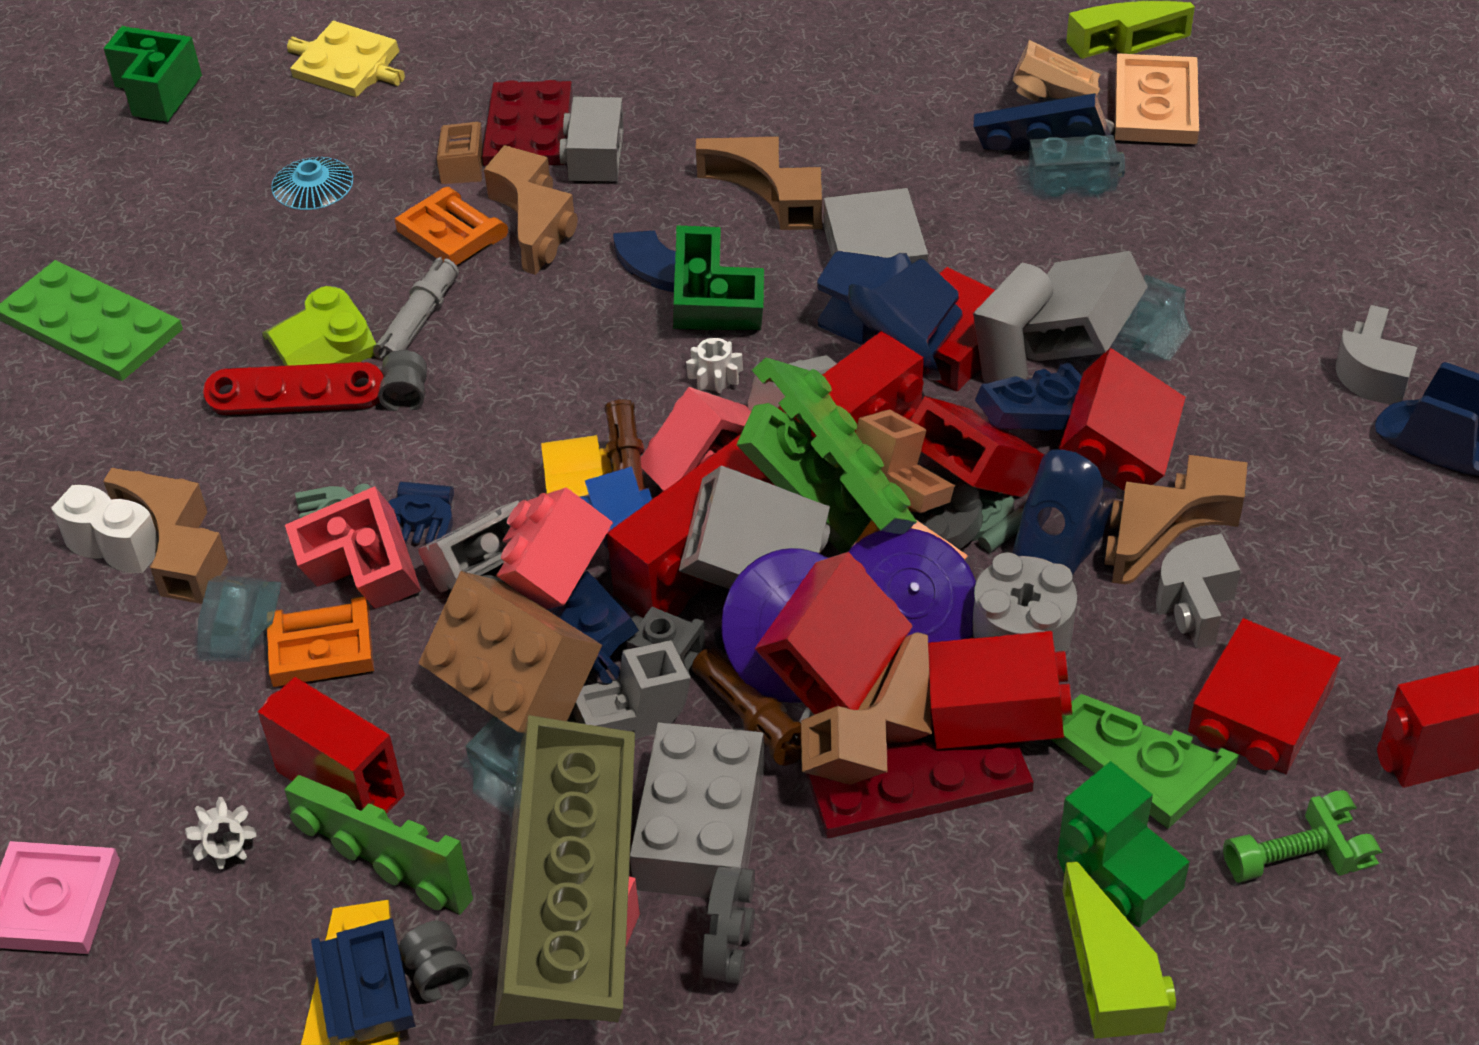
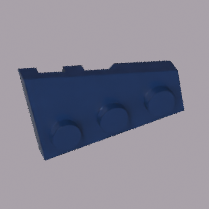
(1058, 118)
(1032, 403)

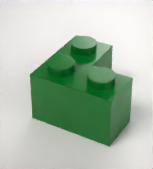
(153, 70)
(711, 294)
(1110, 839)

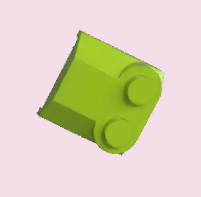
(323, 332)

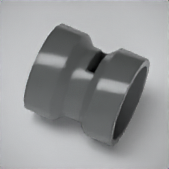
(403, 379)
(433, 957)

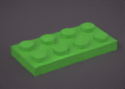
(89, 320)

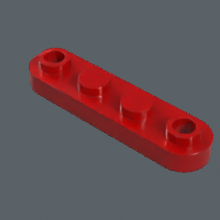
(293, 388)

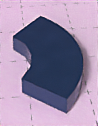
(646, 257)

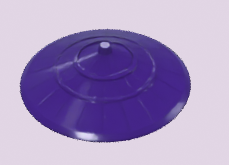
(923, 579)
(753, 606)

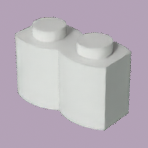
(106, 528)

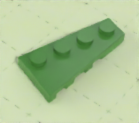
(836, 441)
(396, 852)

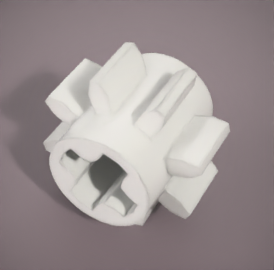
(714, 365)
(232, 840)

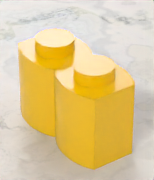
(572, 462)

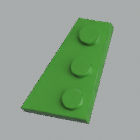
(1160, 762)

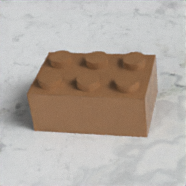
(508, 652)

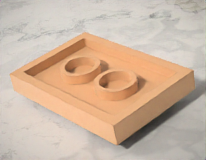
(1156, 99)

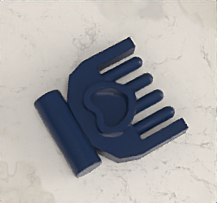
(423, 507)

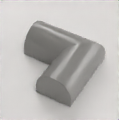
(1004, 316)

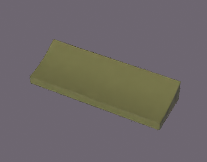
(567, 875)

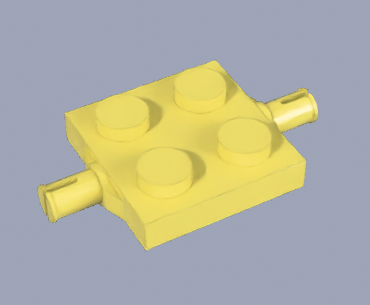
(345, 59)

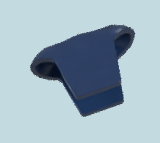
(856, 269)
(913, 309)
(1440, 424)
(1075, 489)

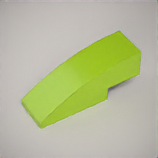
(1128, 26)

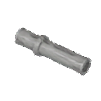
(424, 299)

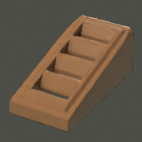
(460, 159)

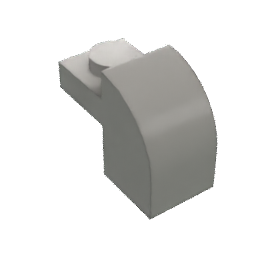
(1373, 365)
(1192, 582)
(648, 691)

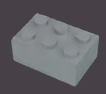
(696, 807)

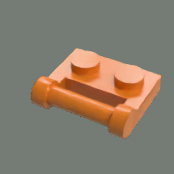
(444, 235)
(320, 643)

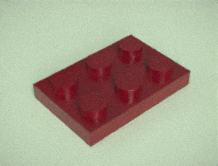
(527, 118)

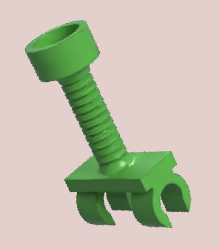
(1323, 817)

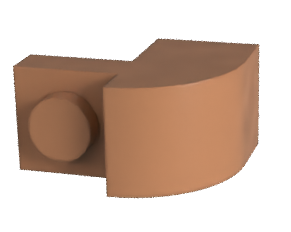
(899, 447)

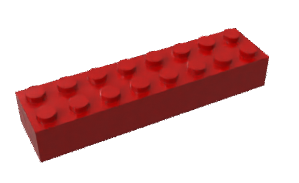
(652, 540)

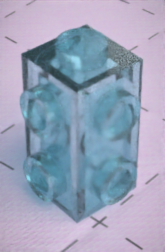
(1074, 165)

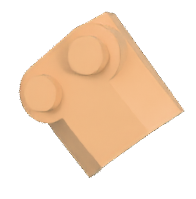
(1052, 75)

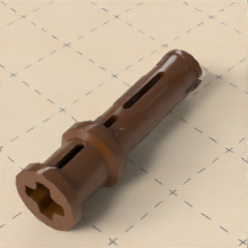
(755, 710)

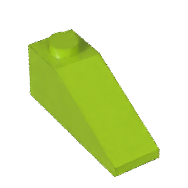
(1115, 963)

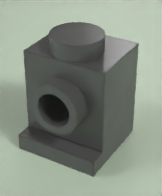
(662, 627)

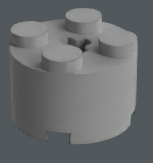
(1025, 597)

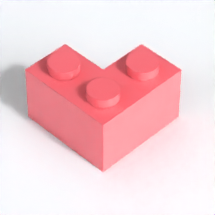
(692, 434)
(356, 539)
(551, 545)

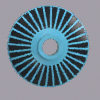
(312, 183)

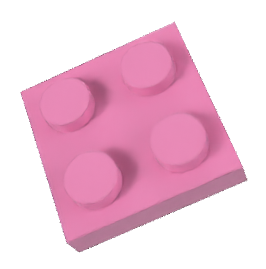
(53, 895)

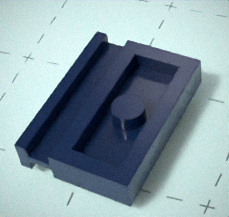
(363, 983)

